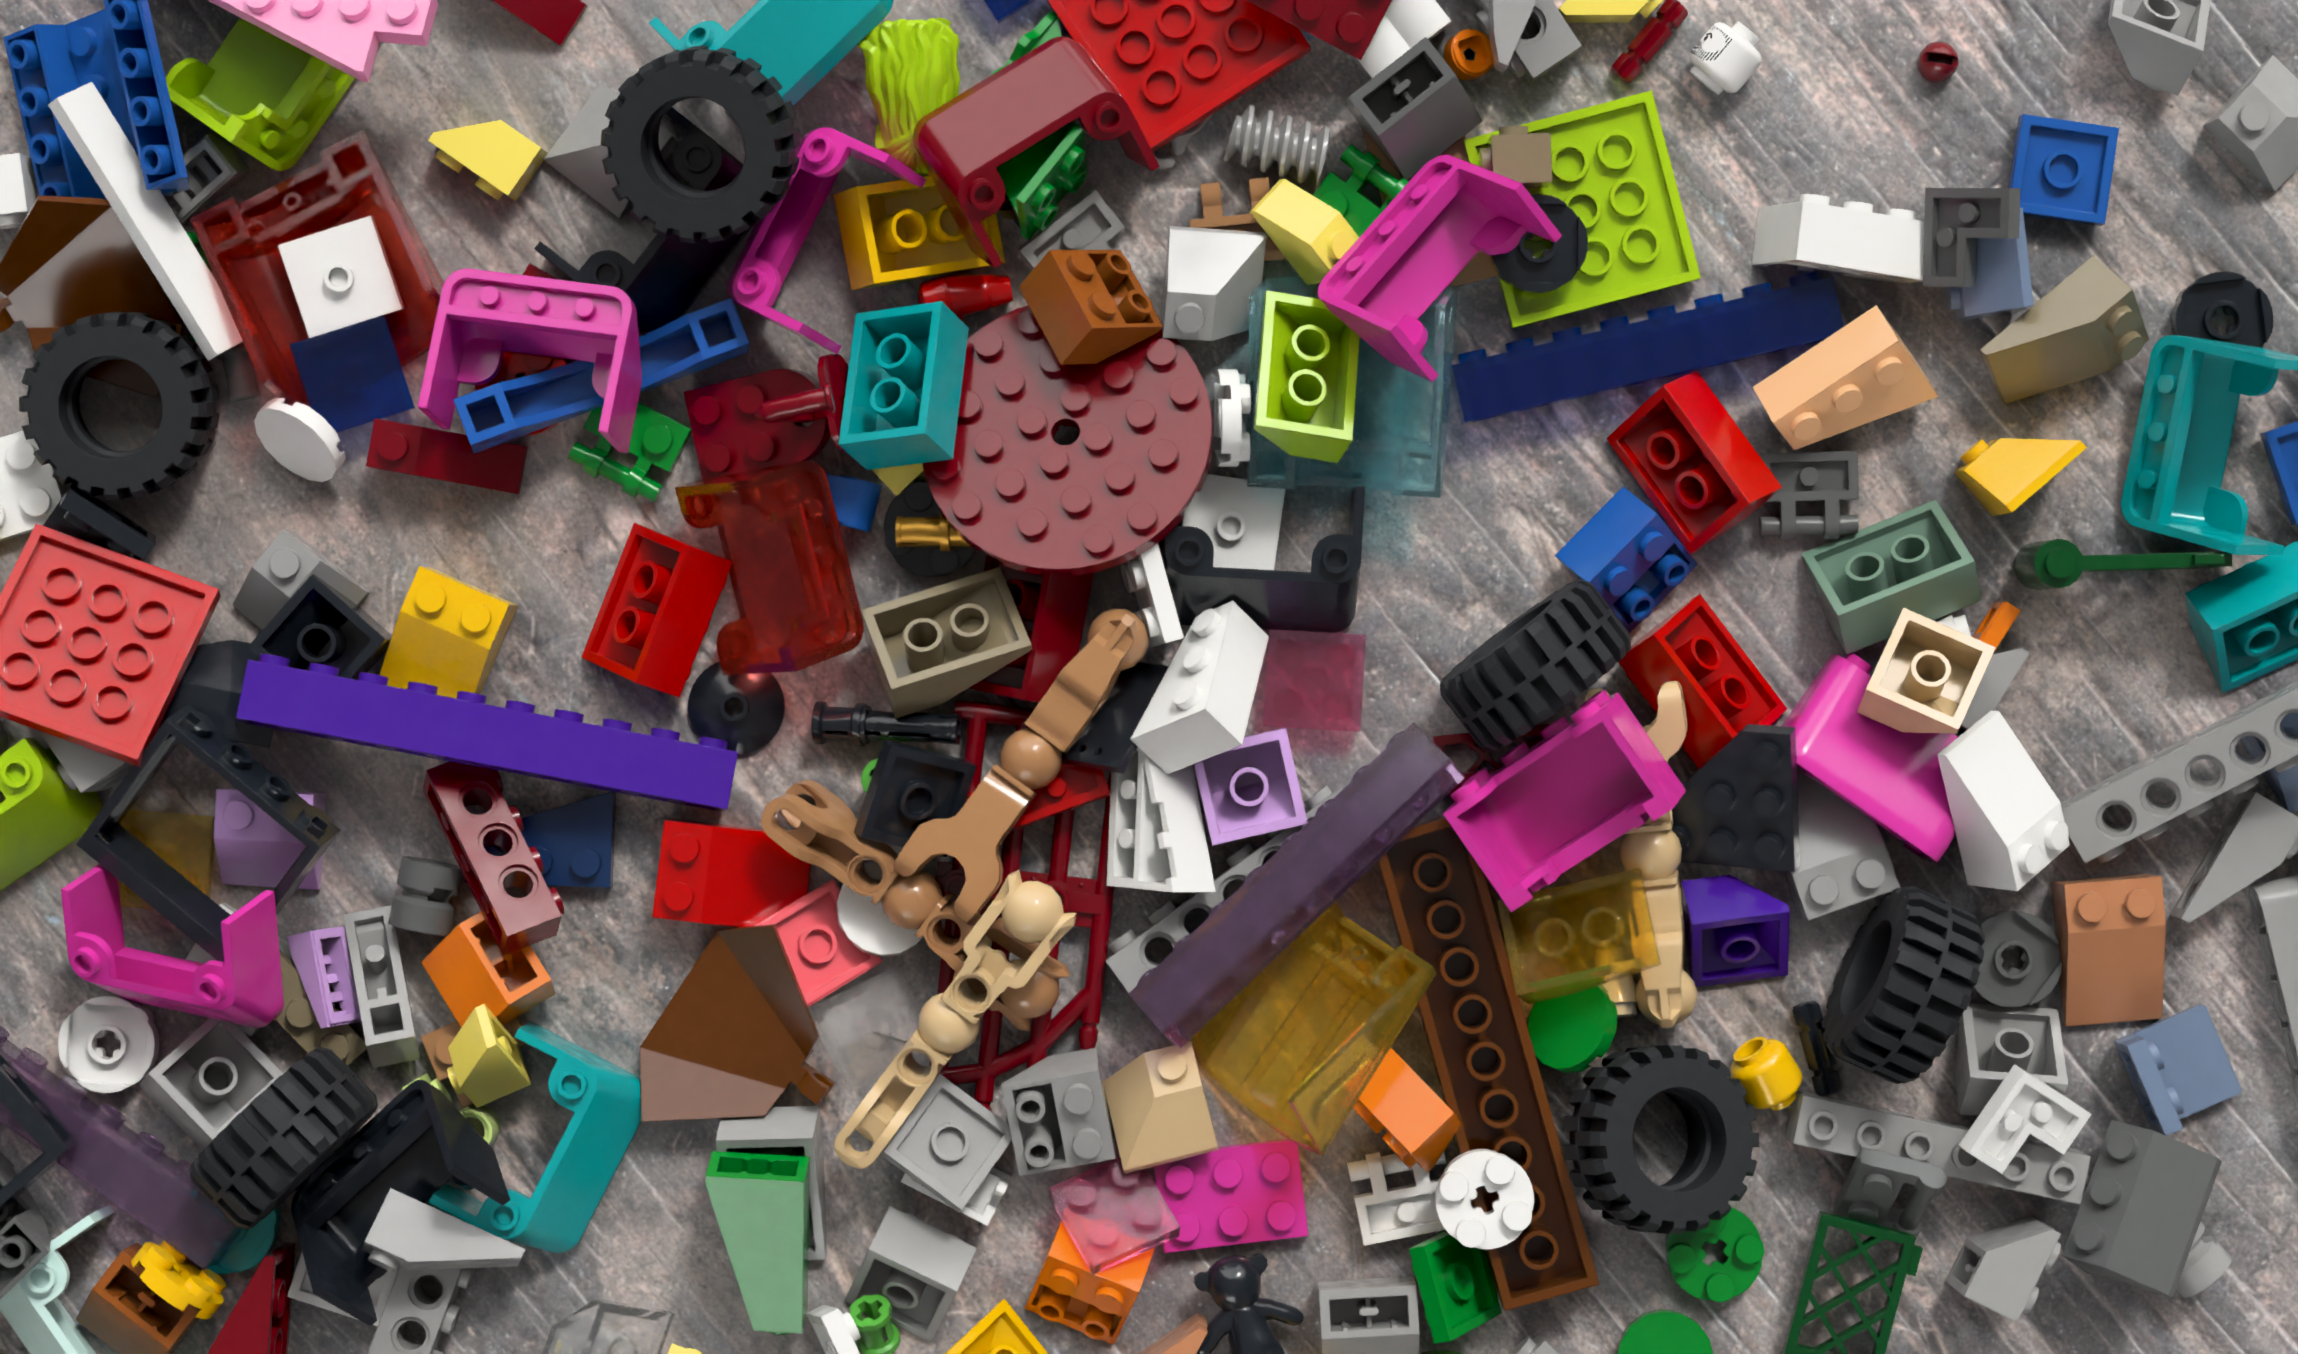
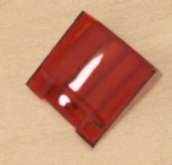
(250, 272)

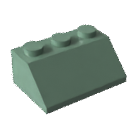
(1891, 566)

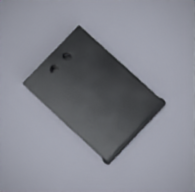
(1106, 739)

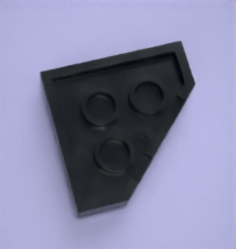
(1743, 804)

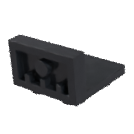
(100, 525)

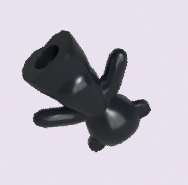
(1236, 1288)

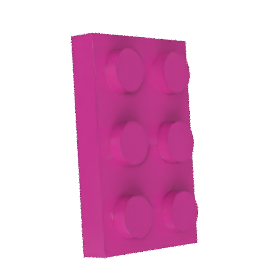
(1235, 1195)

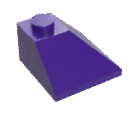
(1733, 931)

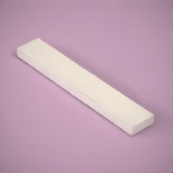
(147, 218)

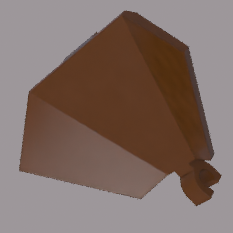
(75, 264)
(731, 1034)

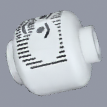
(1725, 57)

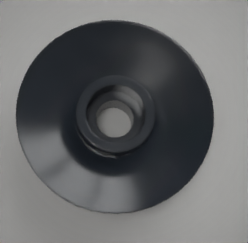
(761, 712)

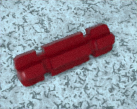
(1649, 40)

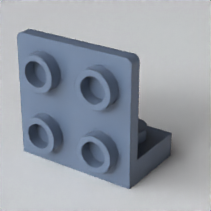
(2177, 1068)

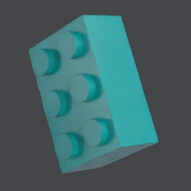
(904, 386)

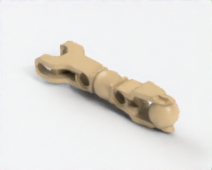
(1665, 991)
(952, 1018)

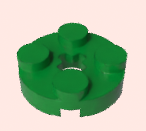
(1718, 1279)

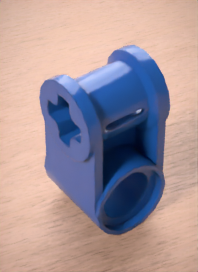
(854, 501)

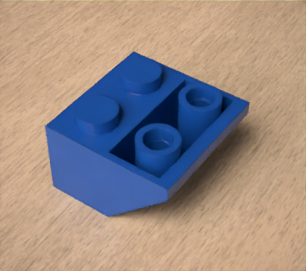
(1627, 557)

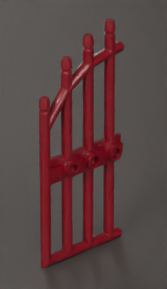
(1079, 895)

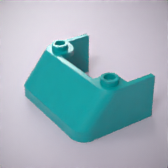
(789, 37)
(2186, 441)
(584, 1162)

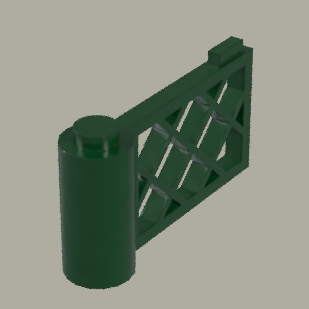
(2060, 563)
(1906, 1263)

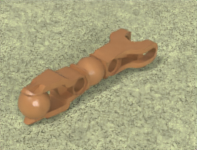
(1027, 762)
(828, 840)

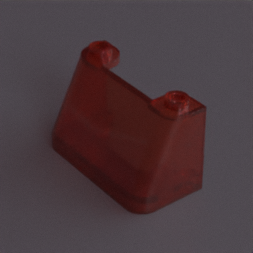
(785, 568)

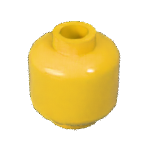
(1766, 1073)

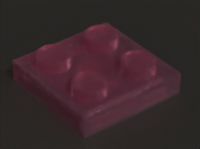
(1314, 680)
(1113, 1214)

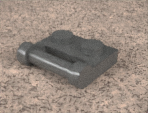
(1875, 1184)

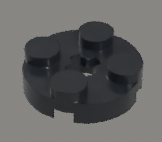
(1557, 264)
(2237, 297)
(921, 560)

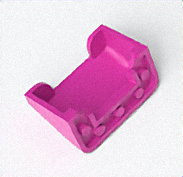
(1870, 765)

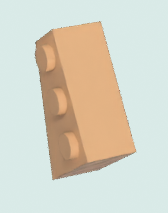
(1844, 382)

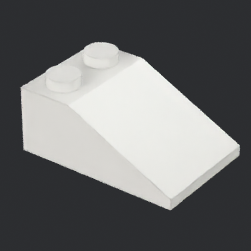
(2000, 806)

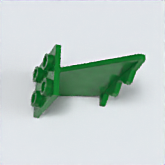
(1050, 168)

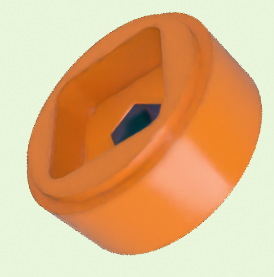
(1469, 54)

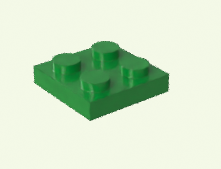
(1453, 1286)

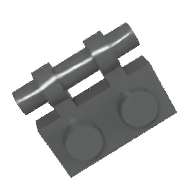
(1812, 477)

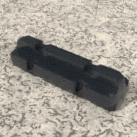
(1817, 1054)

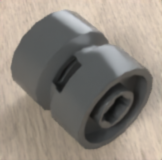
(426, 896)

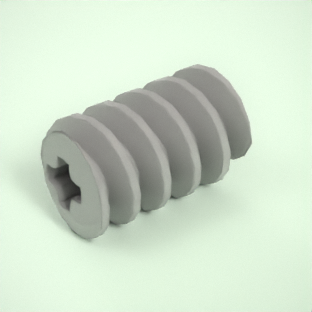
(1278, 144)

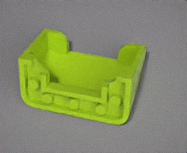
(260, 94)
(38, 811)

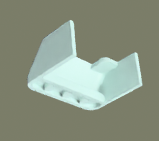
(33, 1302)

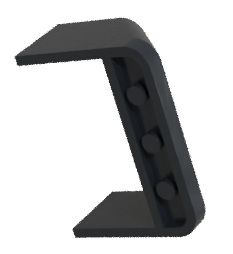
(669, 271)
(1271, 598)
(406, 1147)

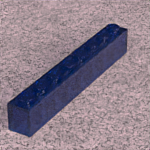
(1647, 349)

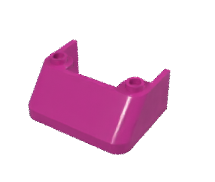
(781, 233)
(1421, 247)
(501, 312)
(238, 991)

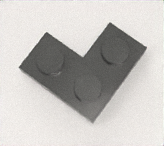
(1955, 222)

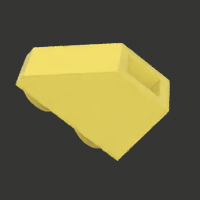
(494, 153)

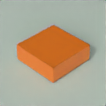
(1996, 623)

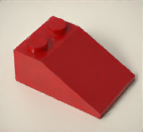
(724, 874)

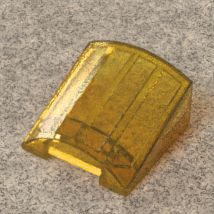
(1313, 1028)

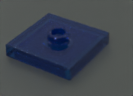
(353, 374)

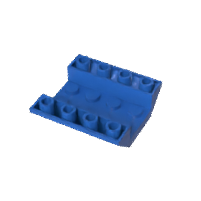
(124, 62)

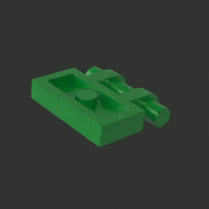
(1347, 196)
(653, 439)

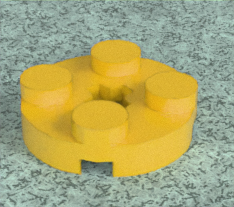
(179, 1280)

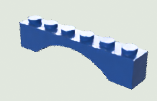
(564, 392)

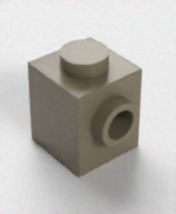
(1519, 156)

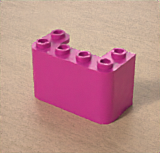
(1562, 798)

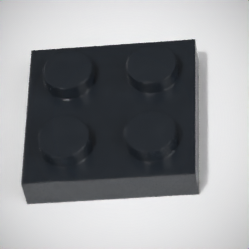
(910, 790)

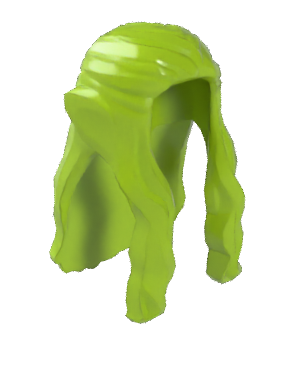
(907, 76)

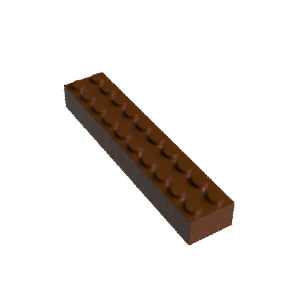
(1486, 1054)

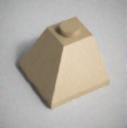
(1160, 1109)

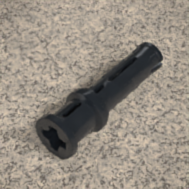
(864, 724)

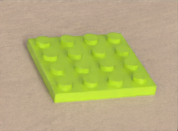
(1622, 185)

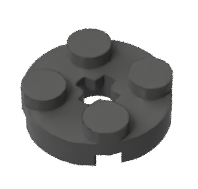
(2039, 953)

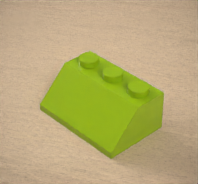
(1306, 378)

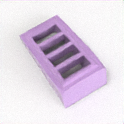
(320, 953)

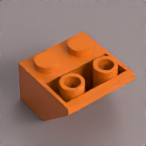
(474, 972)
(1410, 1112)
(1086, 1302)

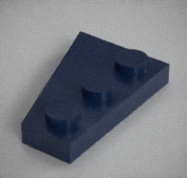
(573, 842)

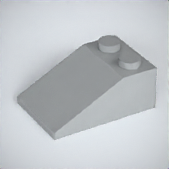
(1839, 854)
(791, 1133)

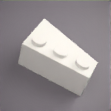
(1841, 239)
(1205, 691)
(1157, 830)

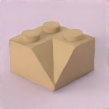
(1925, 677)

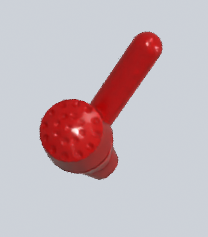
(967, 293)

